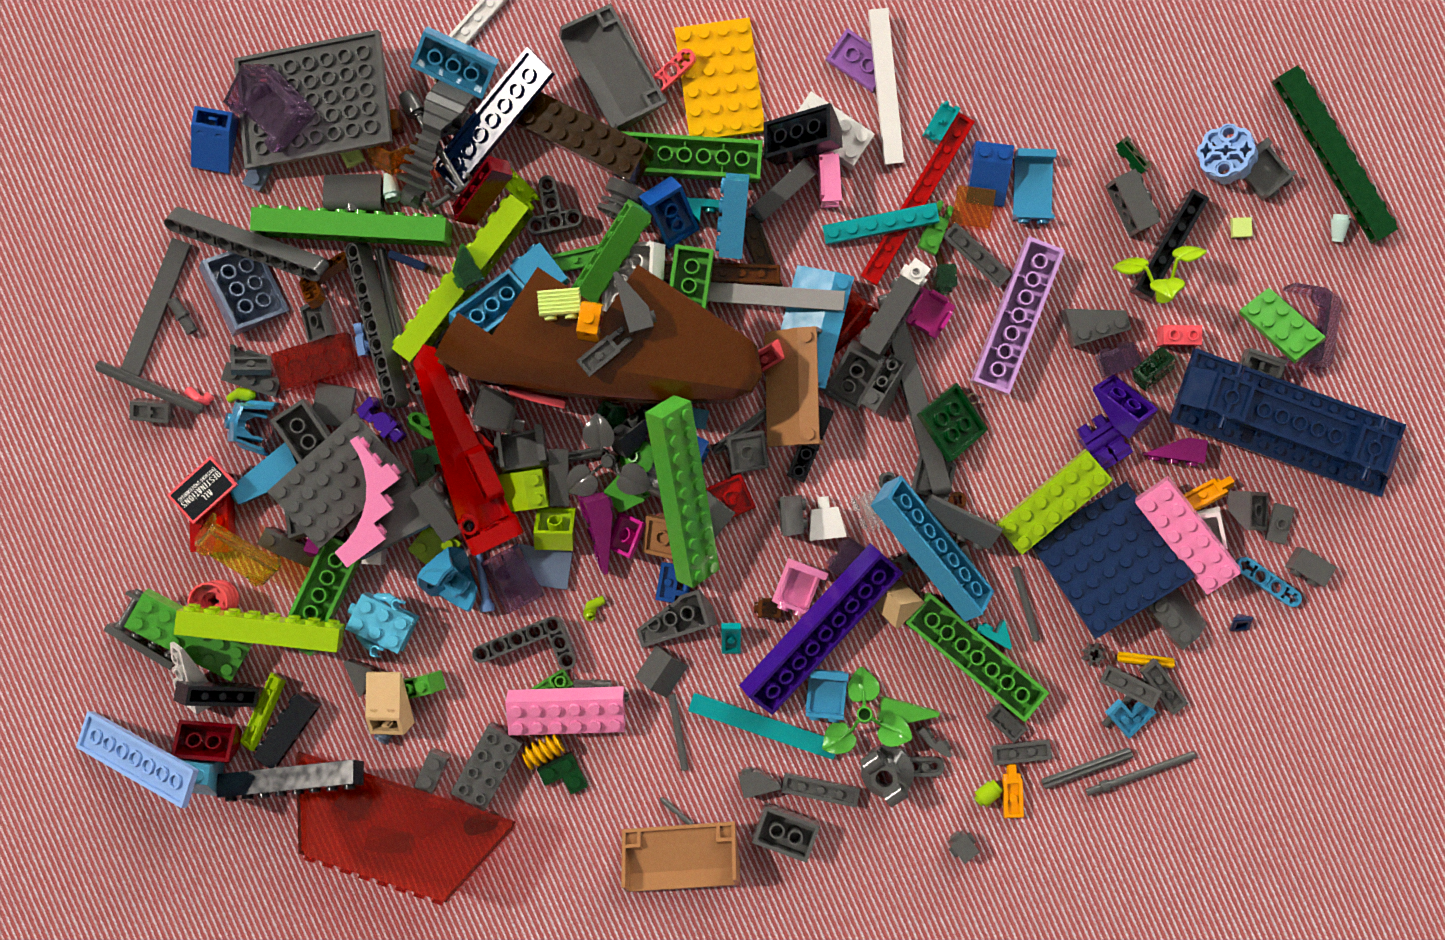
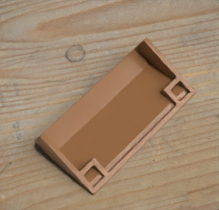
(793, 389)
(680, 857)

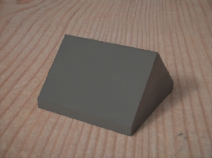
(318, 321)
(661, 671)

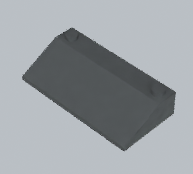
(612, 67)

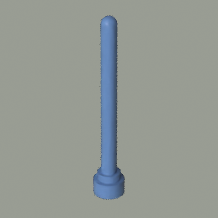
(486, 603)

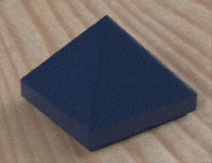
(1241, 623)

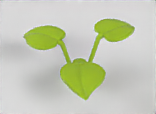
(1164, 288)

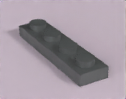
(977, 255)
(820, 789)

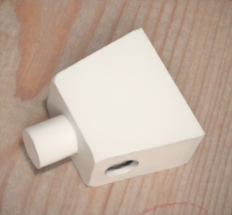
(825, 521)

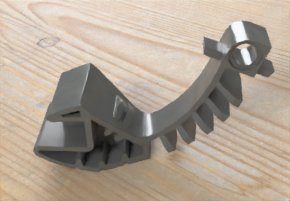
(443, 115)

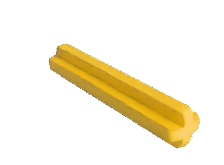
(1143, 659)

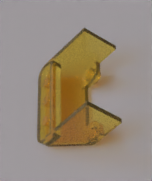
(236, 553)

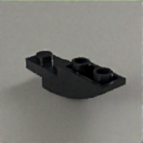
(805, 455)

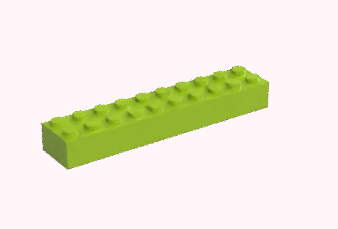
(486, 250)

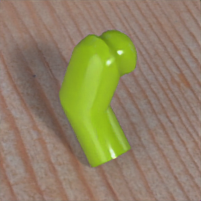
(242, 394)
(591, 607)

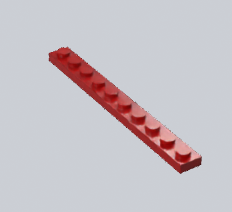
(919, 195)

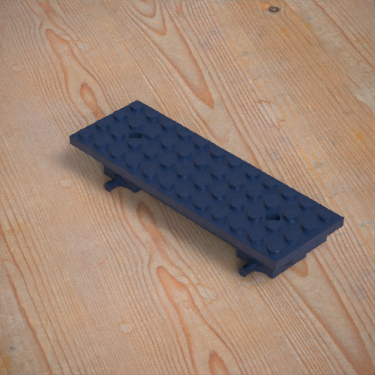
(1287, 423)

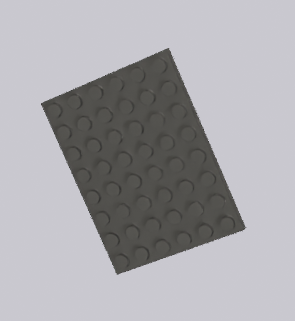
(345, 87)

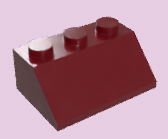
(206, 741)

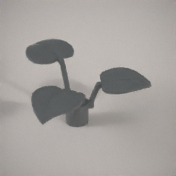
(582, 482)

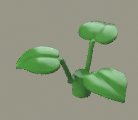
(893, 730)

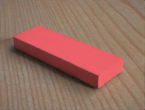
(539, 397)

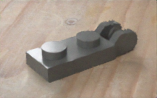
(603, 352)

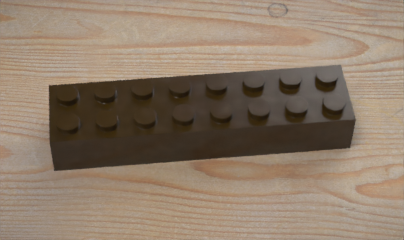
(586, 138)

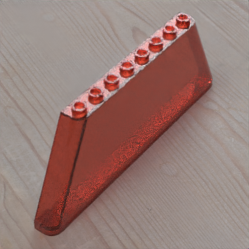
(397, 835)

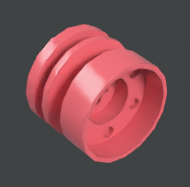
(221, 589)

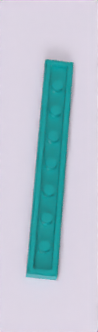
(758, 724)

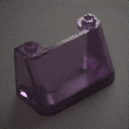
(269, 103)

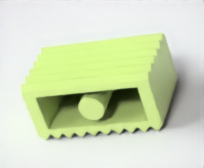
(559, 303)

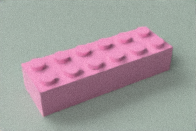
(1187, 535)
(565, 711)

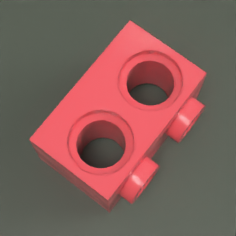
(1179, 335)

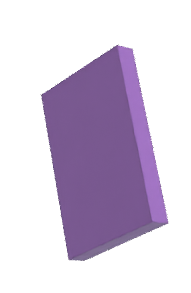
(854, 58)

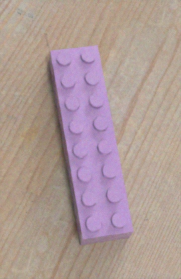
(1017, 316)

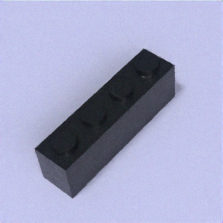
(216, 694)
(287, 730)

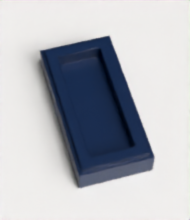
(408, 261)

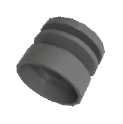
(620, 193)

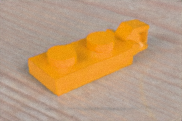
(1209, 492)
(1012, 793)

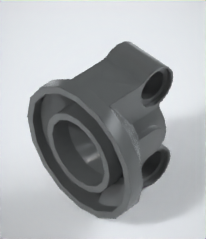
(894, 761)

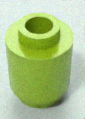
(988, 793)

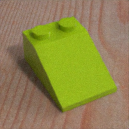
(525, 489)

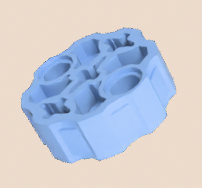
(1227, 153)

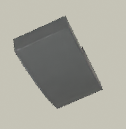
(940, 746)

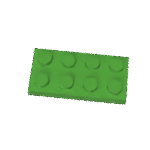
(1282, 325)

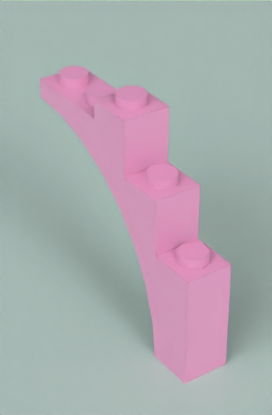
(378, 478)

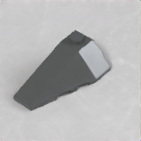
(683, 616)

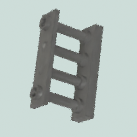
(135, 640)

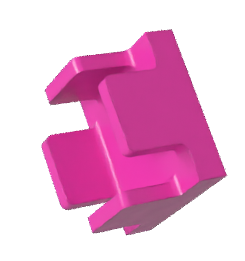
(930, 313)

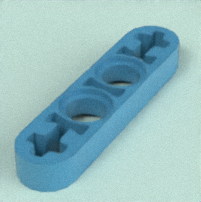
(1268, 581)

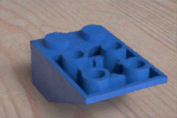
(213, 139)

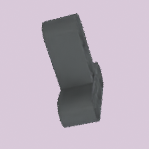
(553, 213)

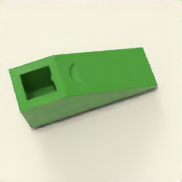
(424, 684)

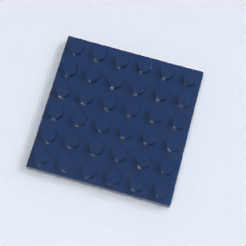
(1111, 561)

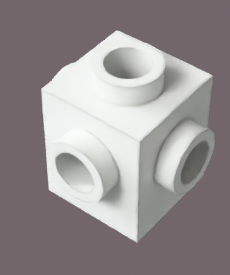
(916, 272)

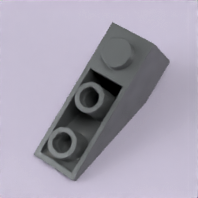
(885, 386)
(631, 432)

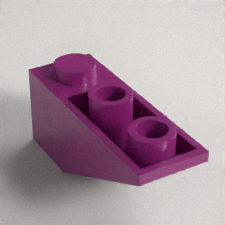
(1186, 449)

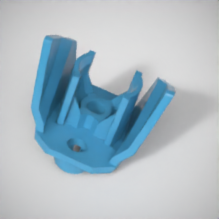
(237, 420)
(450, 577)

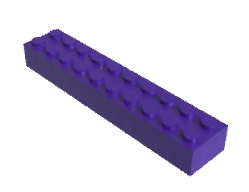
(821, 629)

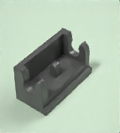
(1263, 362)
(151, 410)

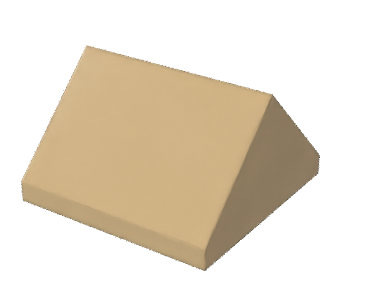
(898, 604)

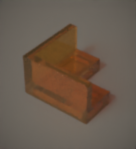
(389, 161)

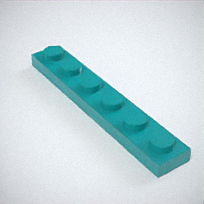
(881, 224)

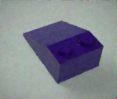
(1124, 406)

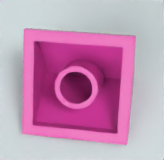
(626, 535)

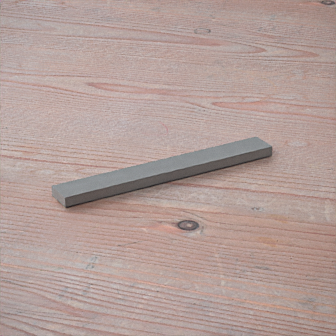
(777, 296)

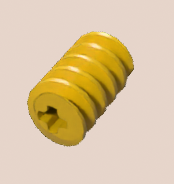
(543, 751)

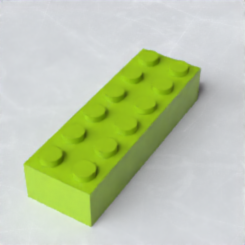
(1054, 501)

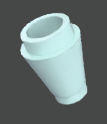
(391, 189)
(1339, 227)

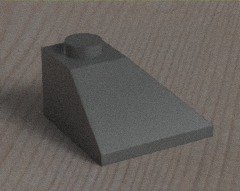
(1249, 509)

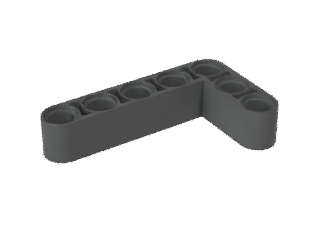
(528, 638)

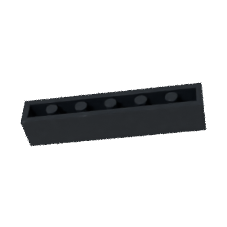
(1171, 239)

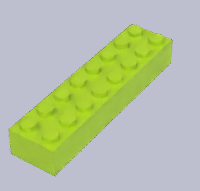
(259, 628)

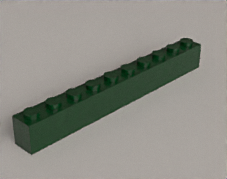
(1335, 154)

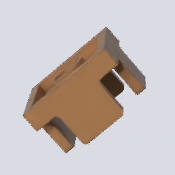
(656, 537)

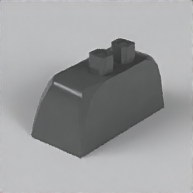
(496, 411)

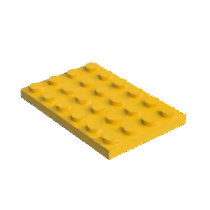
(723, 83)

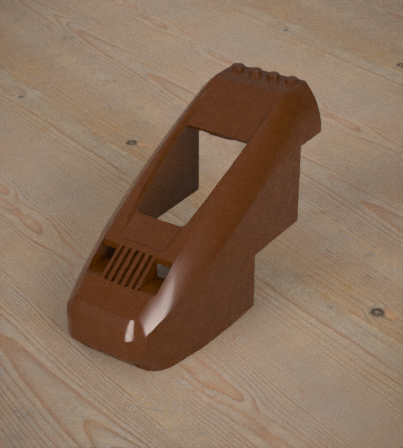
(683, 355)

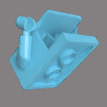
(382, 622)

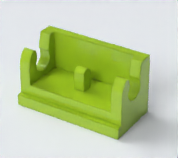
(521, 190)

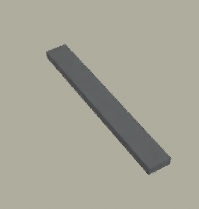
(156, 307)

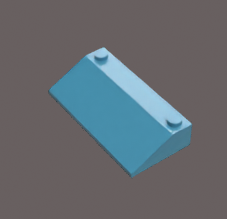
(827, 320)

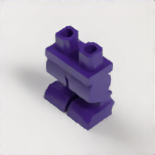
(382, 421)
(1101, 439)

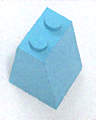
(207, 776)

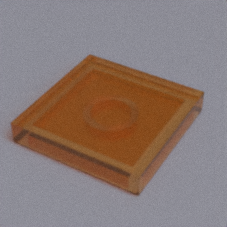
(973, 206)

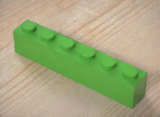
(612, 250)

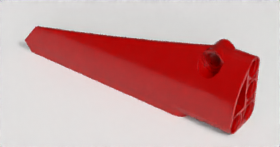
(465, 464)

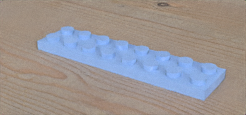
(137, 759)

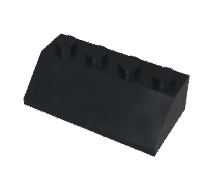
(802, 135)

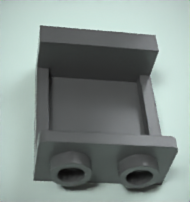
(1268, 172)
(521, 450)

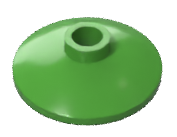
(644, 457)

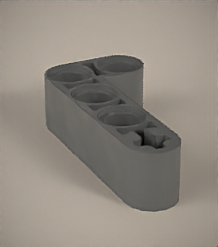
(783, 190)

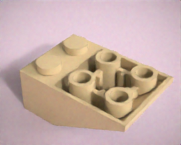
(387, 704)

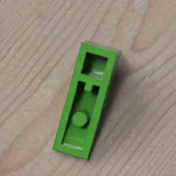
(906, 710)

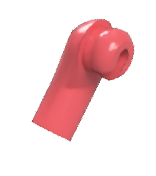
(205, 400)

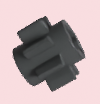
(1099, 655)

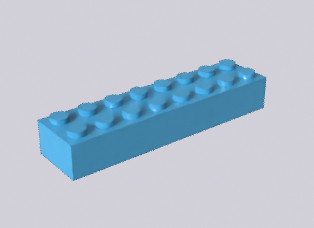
(932, 548)

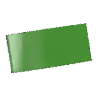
(557, 680)

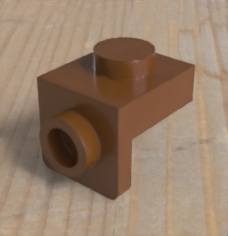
(766, 608)

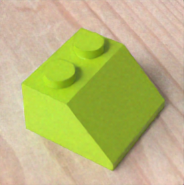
(554, 528)

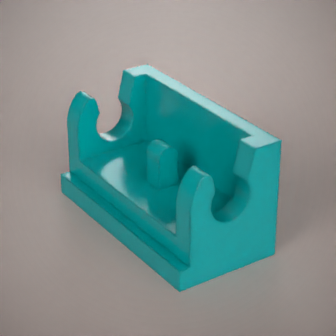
(940, 122)

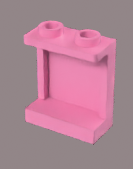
(797, 587)

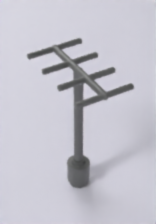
(414, 109)

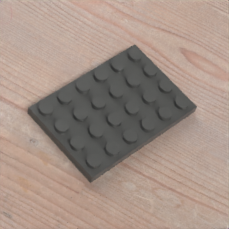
(330, 482)

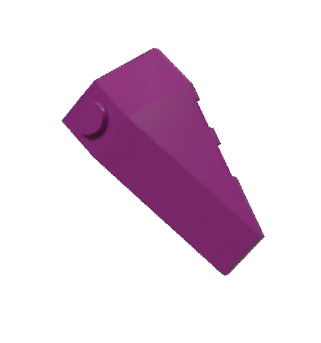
(598, 515)

